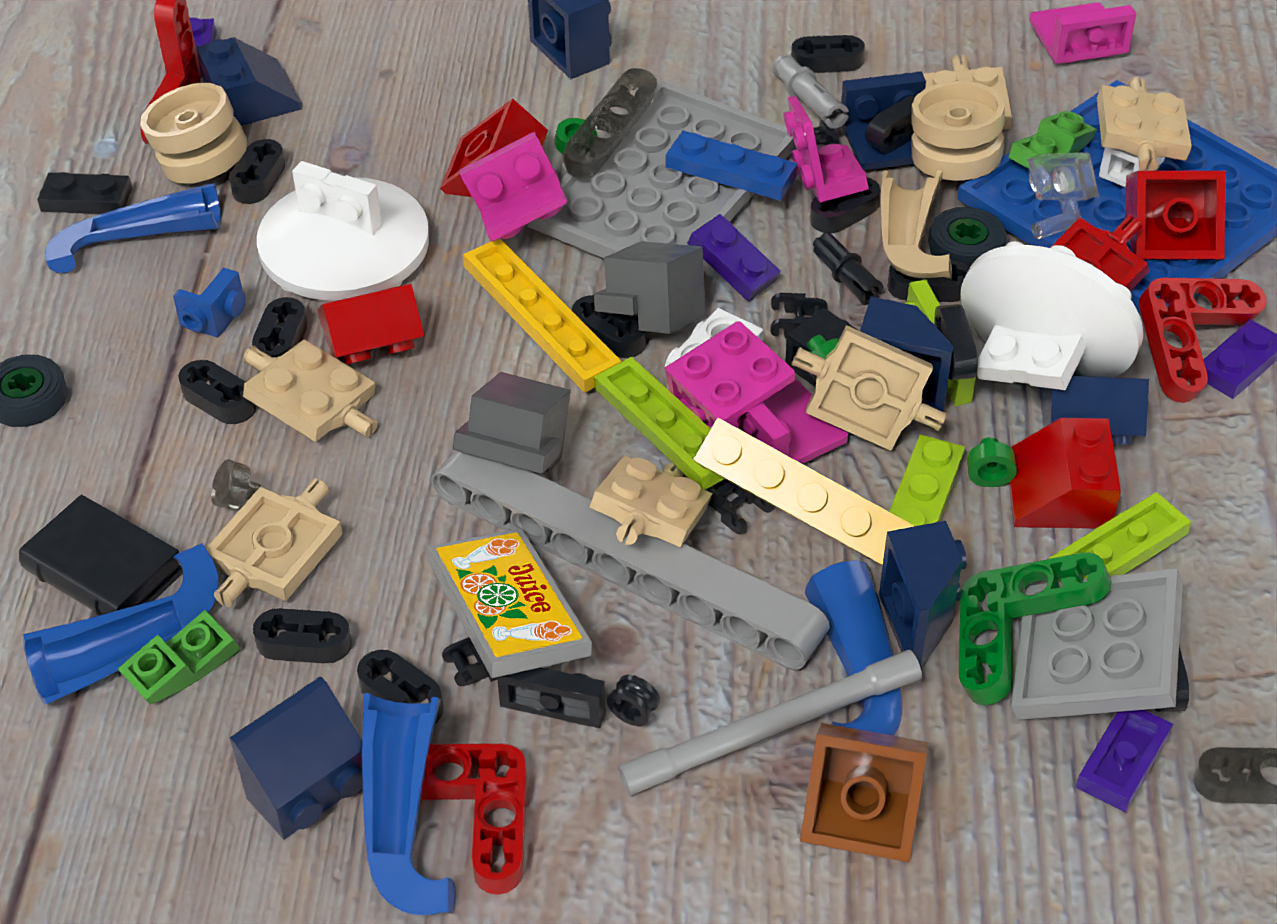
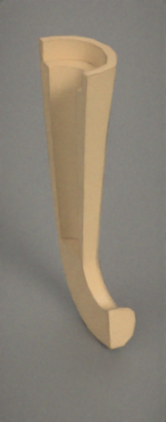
(903, 225)

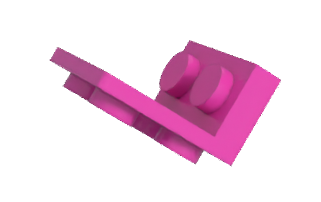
(1084, 31)
(827, 171)
(514, 187)
(727, 375)
(787, 427)

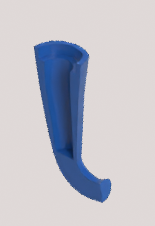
(172, 213)
(858, 635)
(93, 648)
(393, 773)

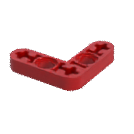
(176, 46)
(1180, 320)
(489, 794)

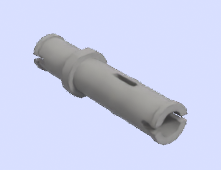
(804, 85)

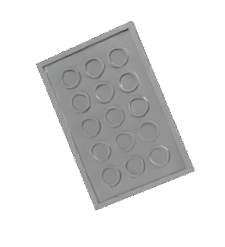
(641, 198)

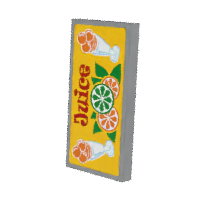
(508, 603)

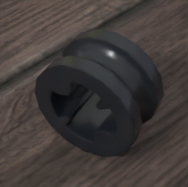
(633, 700)

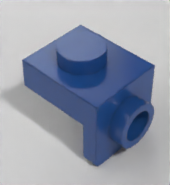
(215, 307)

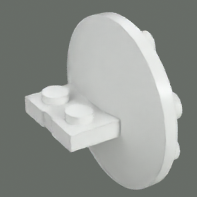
(341, 236)
(1048, 317)

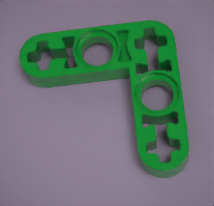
(1007, 601)

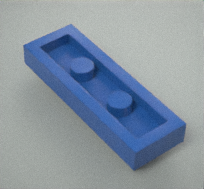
(731, 165)

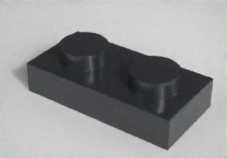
(84, 193)
(555, 695)

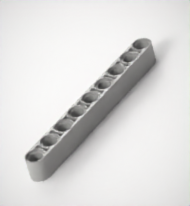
(656, 570)

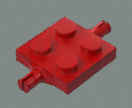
(1107, 250)

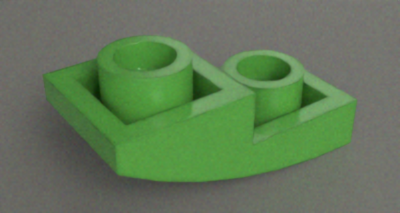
(1056, 134)
(169, 667)

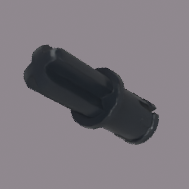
(846, 267)

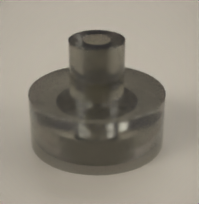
(232, 485)

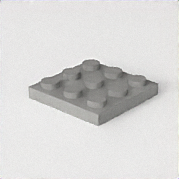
(1102, 653)

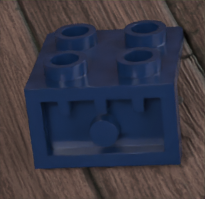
(867, 99)

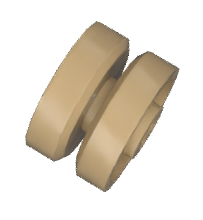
(958, 130)
(194, 133)

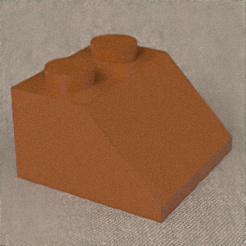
(864, 792)

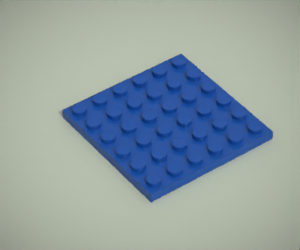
(1248, 201)

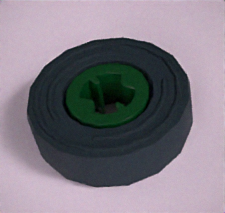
(965, 234)
(44, 392)

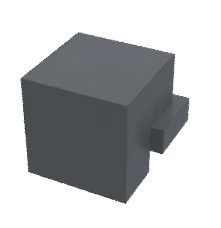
(656, 282)
(516, 423)

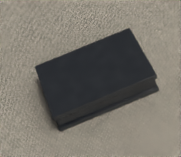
(100, 558)

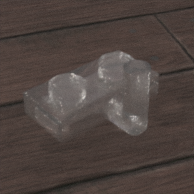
(1065, 179)

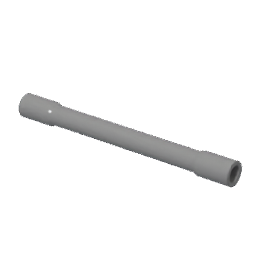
(668, 762)

